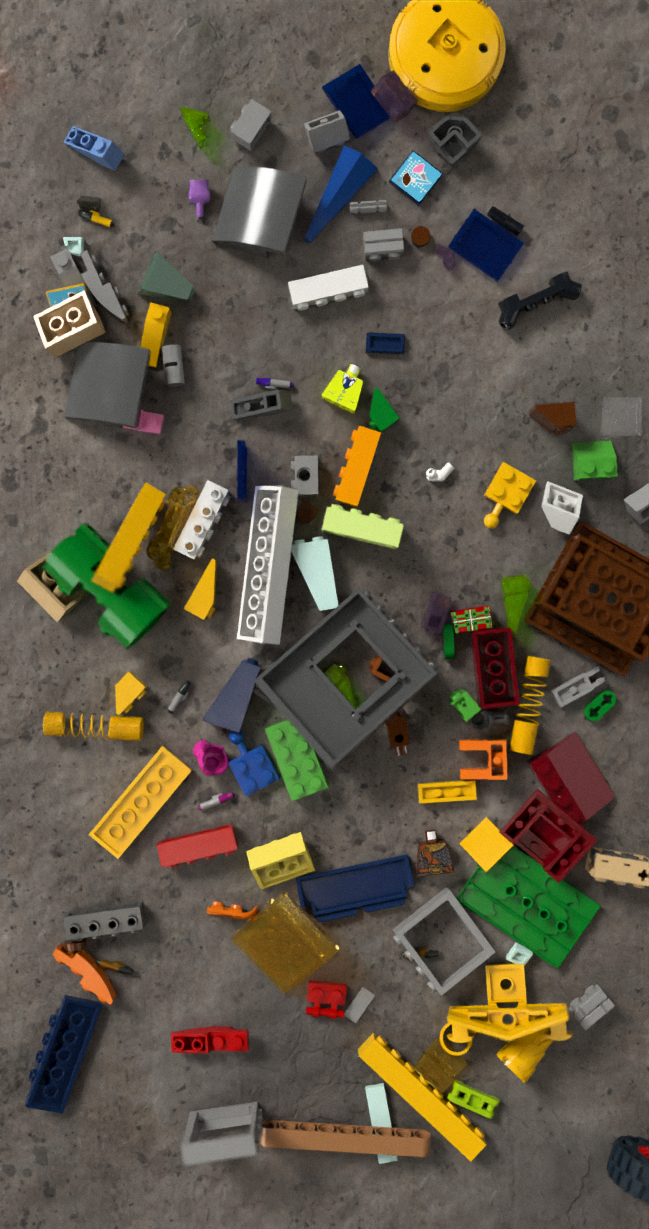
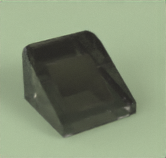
(89, 203)

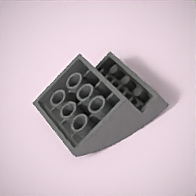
(260, 210)
(108, 384)

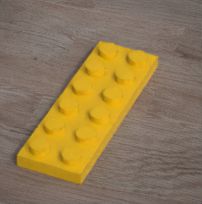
(140, 802)

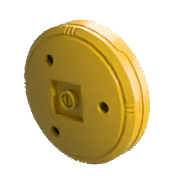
(447, 52)

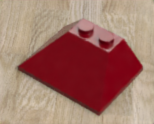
(548, 835)

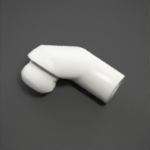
(439, 475)

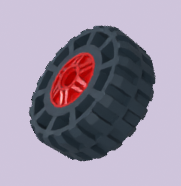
(630, 1166)

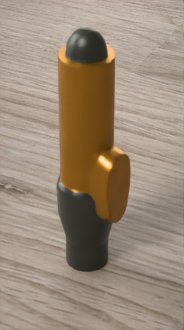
(424, 953)
(117, 966)

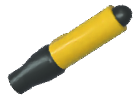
(95, 217)

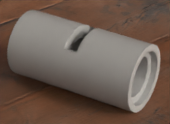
(173, 365)

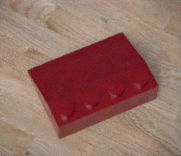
(571, 778)

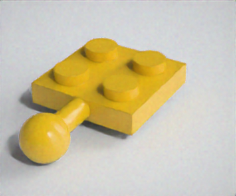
(508, 490)

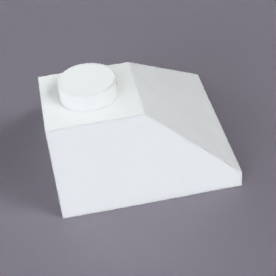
(561, 507)

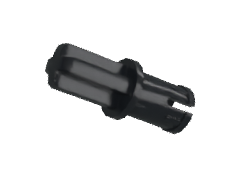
(505, 220)

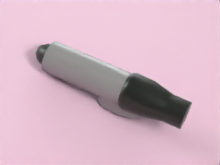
(180, 696)

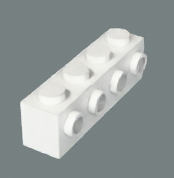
(201, 520)

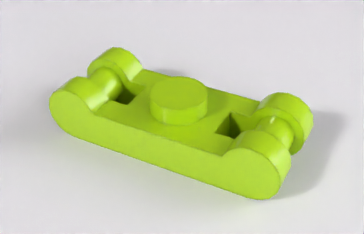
(473, 1099)

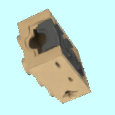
(618, 866)

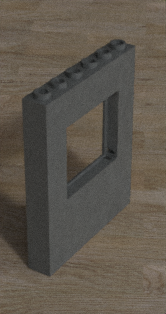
(318, 706)

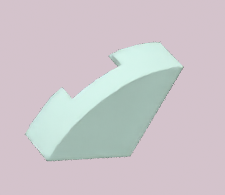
(74, 245)

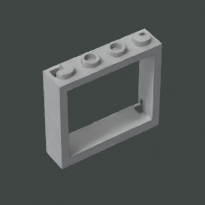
(421, 913)
(222, 1148)

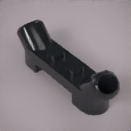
(559, 285)

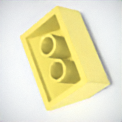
(280, 860)

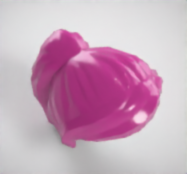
(210, 757)

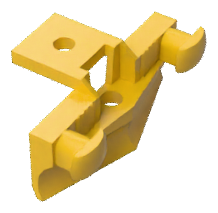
(527, 1017)

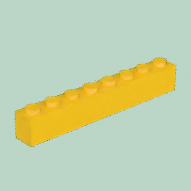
(422, 1096)

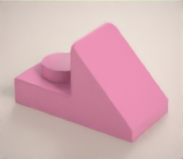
(149, 422)

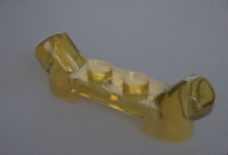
(162, 546)

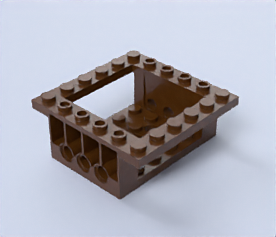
(615, 569)

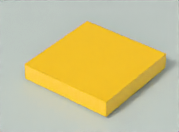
(486, 844)

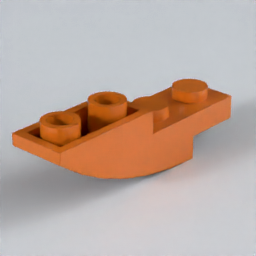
(93, 975)

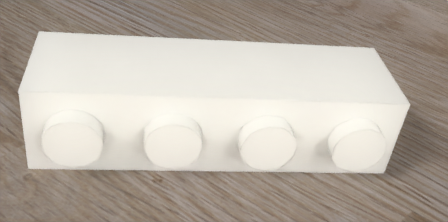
(328, 287)

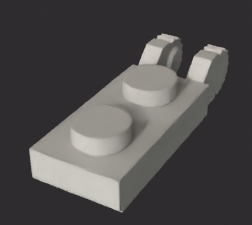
(576, 687)

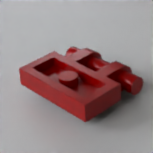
(326, 993)

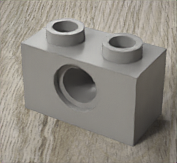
(310, 465)

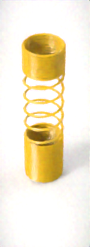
(119, 727)
(525, 732)

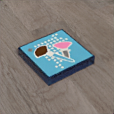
(416, 178)

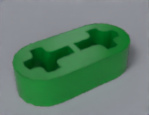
(448, 641)
(596, 701)

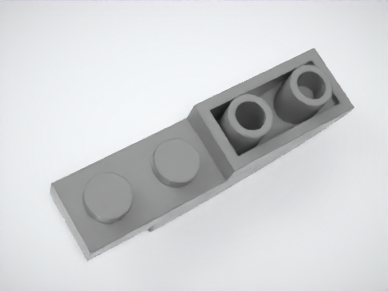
(105, 294)

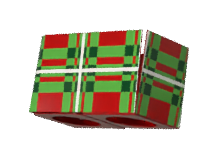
(471, 619)

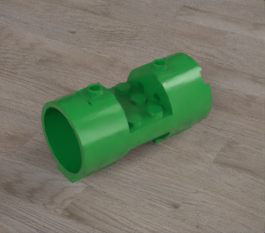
(130, 610)

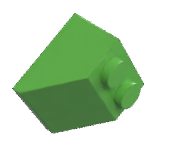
(594, 460)

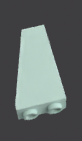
(317, 570)

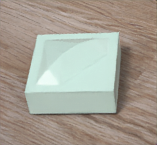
(519, 954)

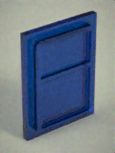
(354, 99)
(485, 245)

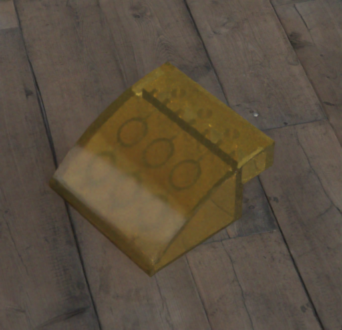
(285, 942)

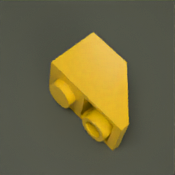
(127, 691)

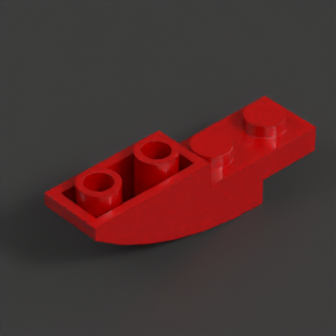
(210, 1039)

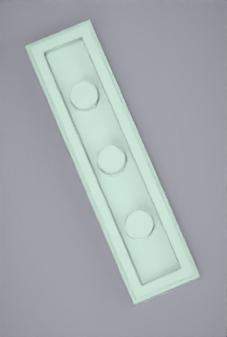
(379, 1113)

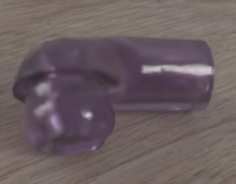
(447, 255)

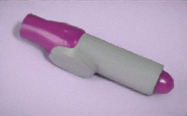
(217, 799)

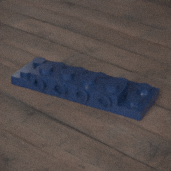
(62, 1053)

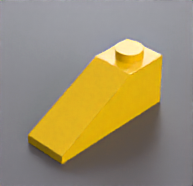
(155, 331)
(203, 596)

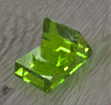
(195, 121)

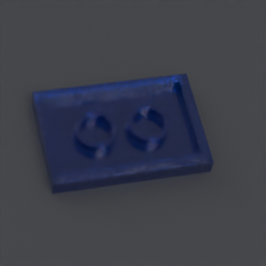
(242, 452)

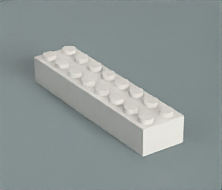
(267, 564)

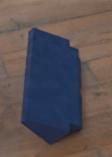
(365, 886)

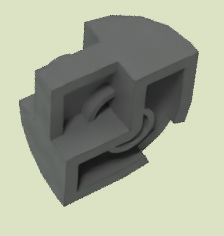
(454, 138)

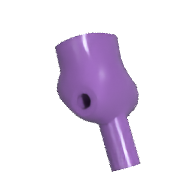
(199, 195)

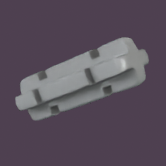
(368, 206)

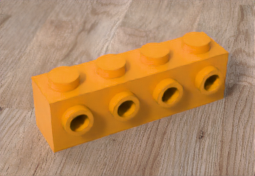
(357, 466)

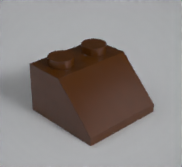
(555, 417)

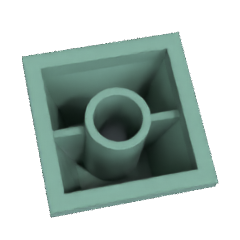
(165, 282)

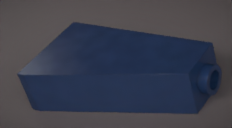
(234, 699)

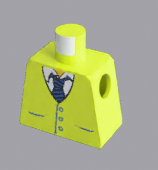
(344, 389)

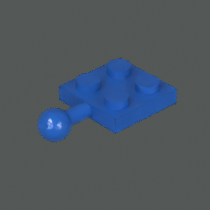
(253, 767)

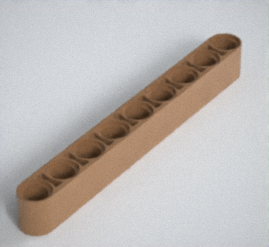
(345, 1138)

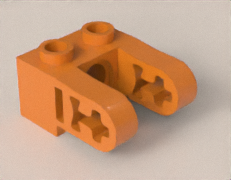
(496, 759)

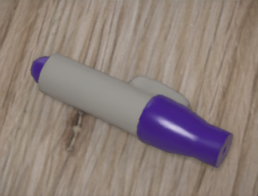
(273, 383)

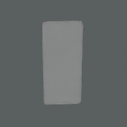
(359, 1005)

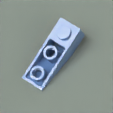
(95, 147)

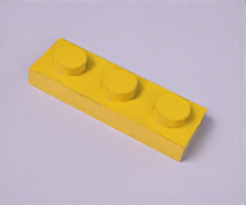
(447, 791)

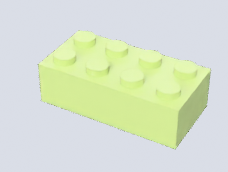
(362, 527)

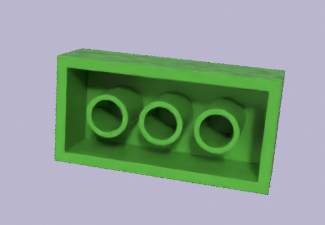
(296, 760)

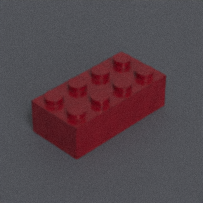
(494, 667)

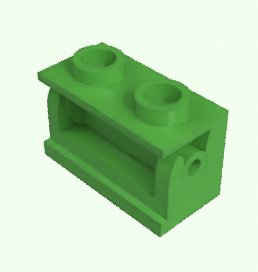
(463, 703)

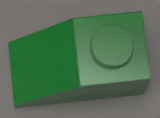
(381, 413)

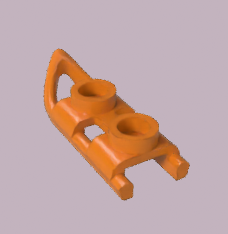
(233, 912)

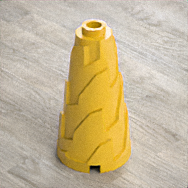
(525, 1053)

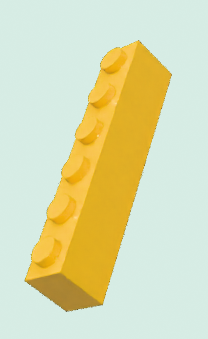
(128, 538)

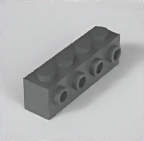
(104, 921)

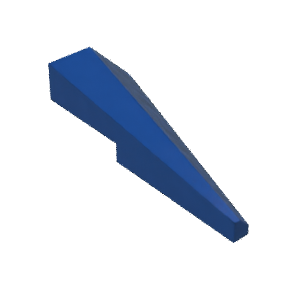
(346, 179)

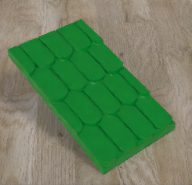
(530, 905)

